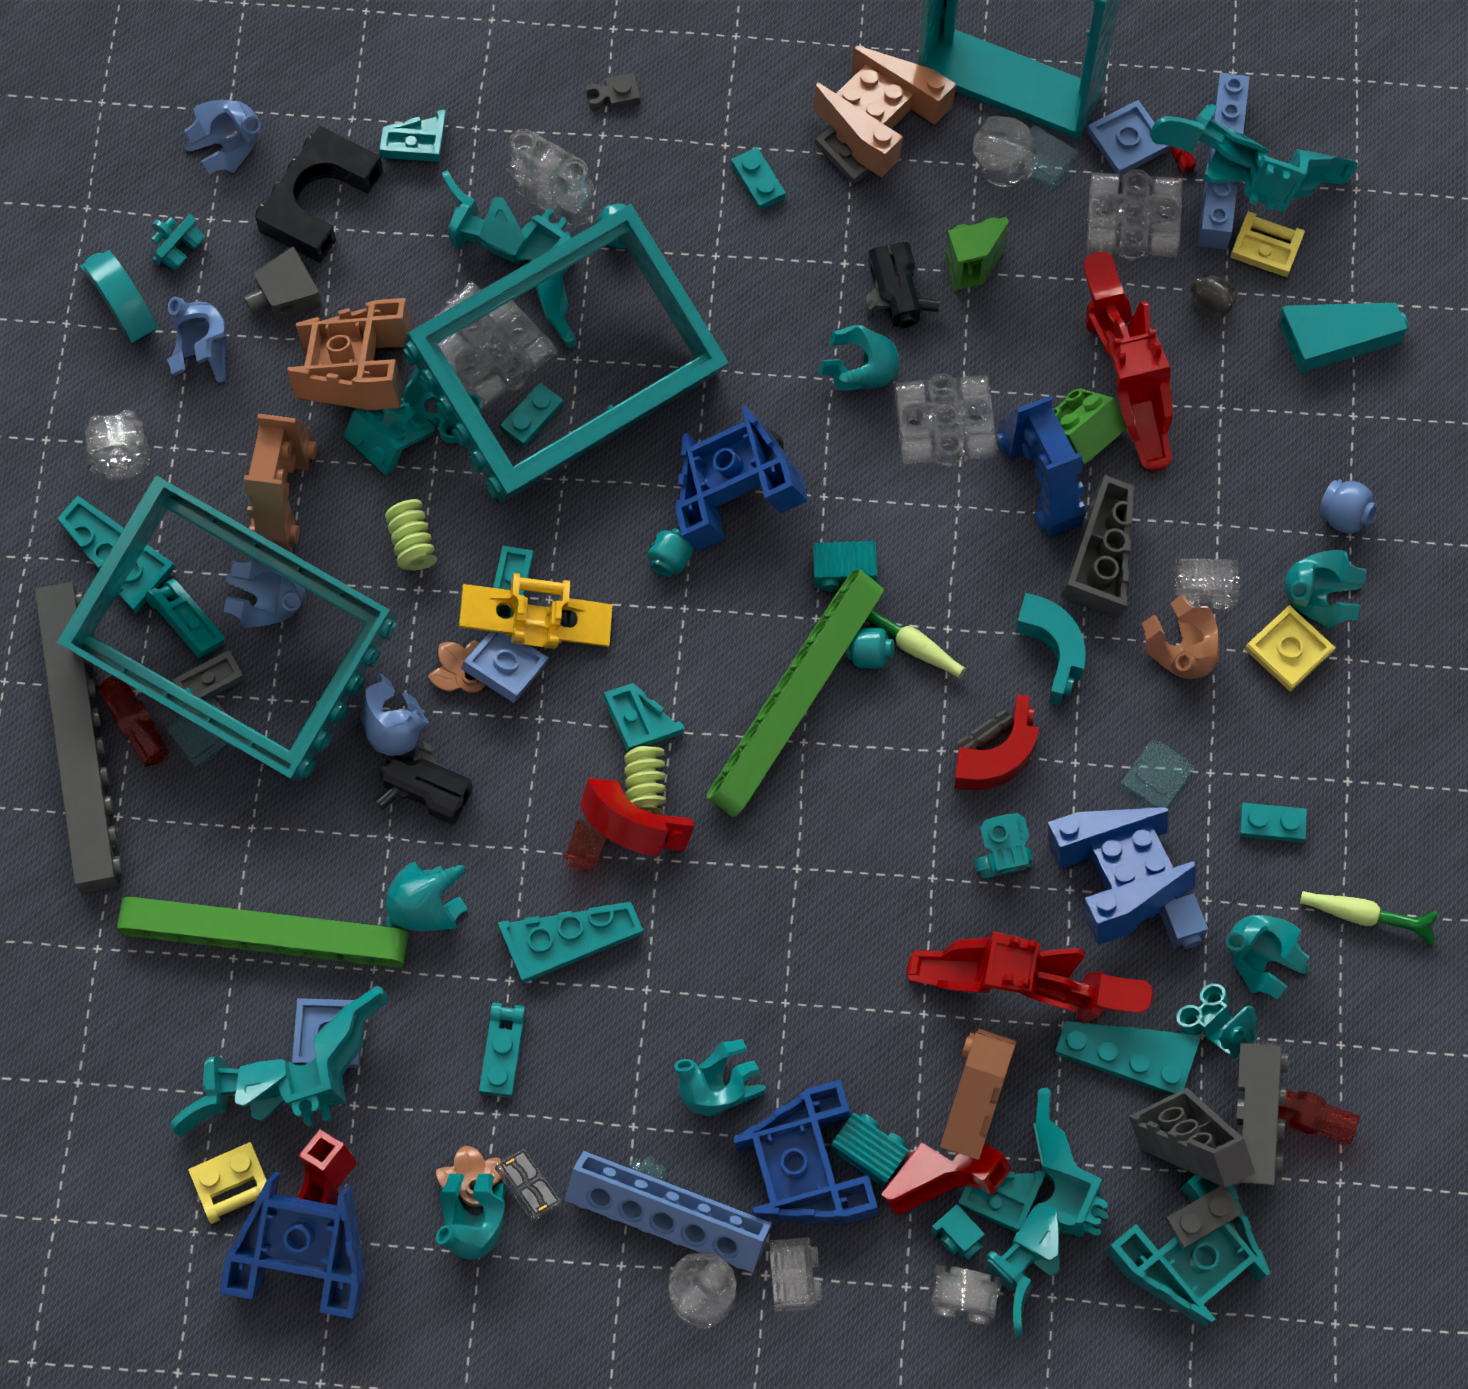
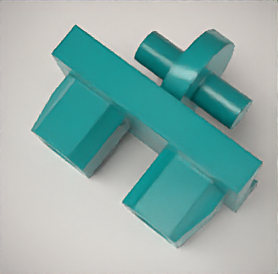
(185, 232)

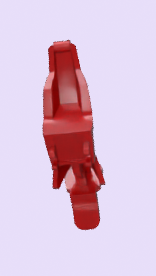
(1137, 360)
(1021, 967)

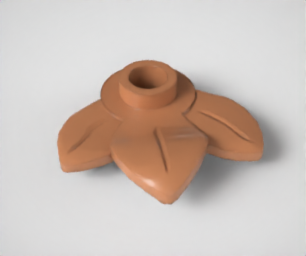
(450, 675)
(469, 1163)

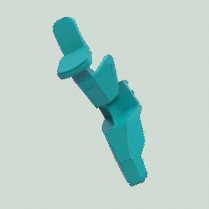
(1246, 160)
(504, 238)
(273, 1082)
(1068, 1211)

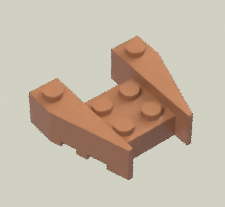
(877, 100)
(342, 354)
(279, 449)
(978, 1091)

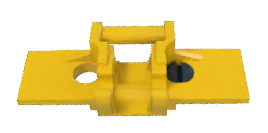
(536, 625)

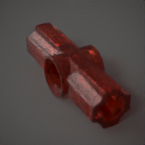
(133, 721)
(1313, 1115)

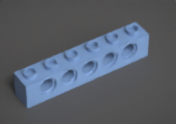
(1220, 198)
(667, 1211)

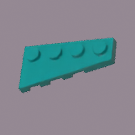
(96, 537)
(565, 938)
(1137, 1055)

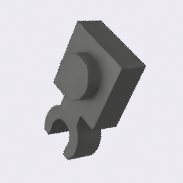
(618, 90)

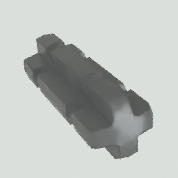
(987, 731)

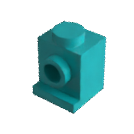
(959, 1233)

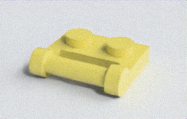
(1266, 251)
(227, 1173)

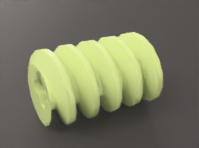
(409, 535)
(643, 776)

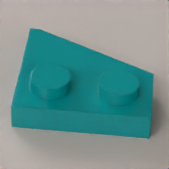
(414, 139)
(639, 718)
(1009, 1203)

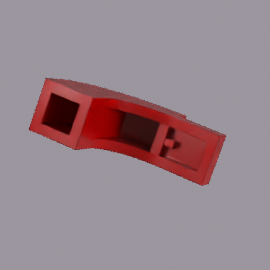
(999, 765)
(629, 825)

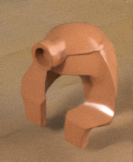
(1200, 642)

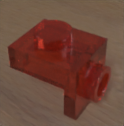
(585, 847)

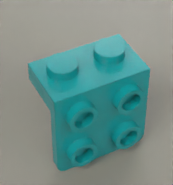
(386, 432)

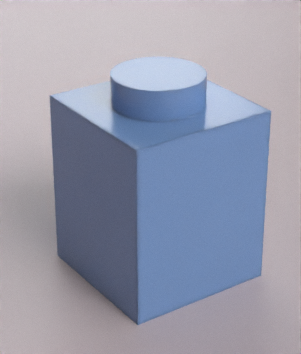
(1184, 922)

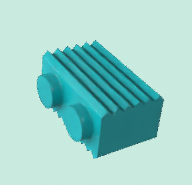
(837, 560)
(870, 1149)

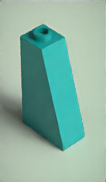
(1339, 331)

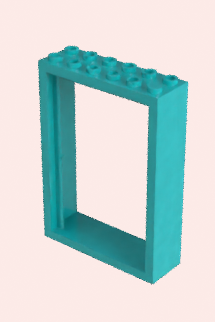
(1013, 80)
(469, 425)
(332, 705)

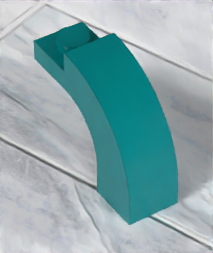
(119, 294)
(1058, 630)

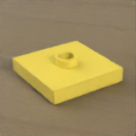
(1289, 648)

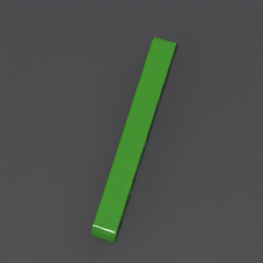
(794, 693)
(262, 932)

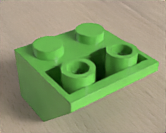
(974, 251)
(1089, 421)

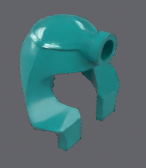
(879, 360)
(1318, 575)
(415, 899)
(1265, 939)
(703, 1085)
(469, 1234)

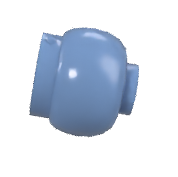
(1348, 506)

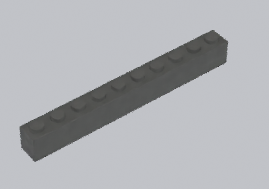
(78, 746)

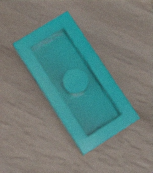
(758, 179)
(532, 415)
(1272, 822)

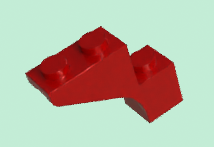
(326, 1167)
(931, 1174)

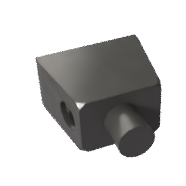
(284, 287)

